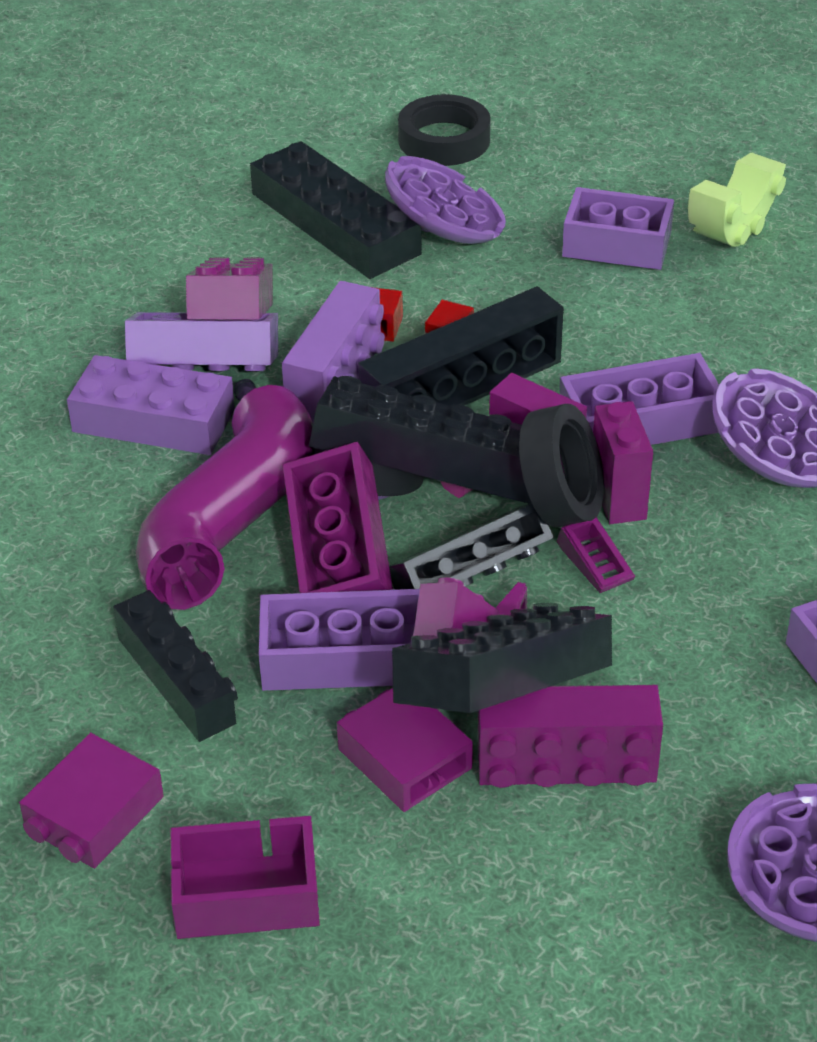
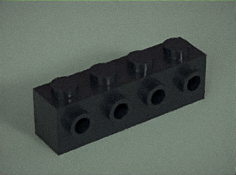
(475, 550)
(176, 665)

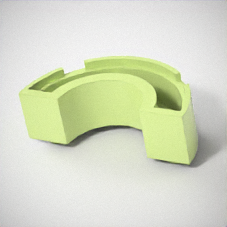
(740, 208)

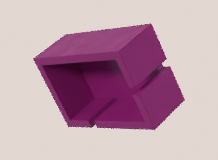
(230, 888)

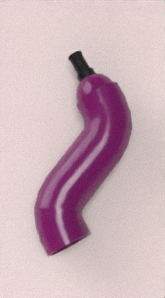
(222, 496)

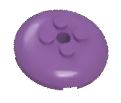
(442, 202)
(769, 425)
(776, 859)

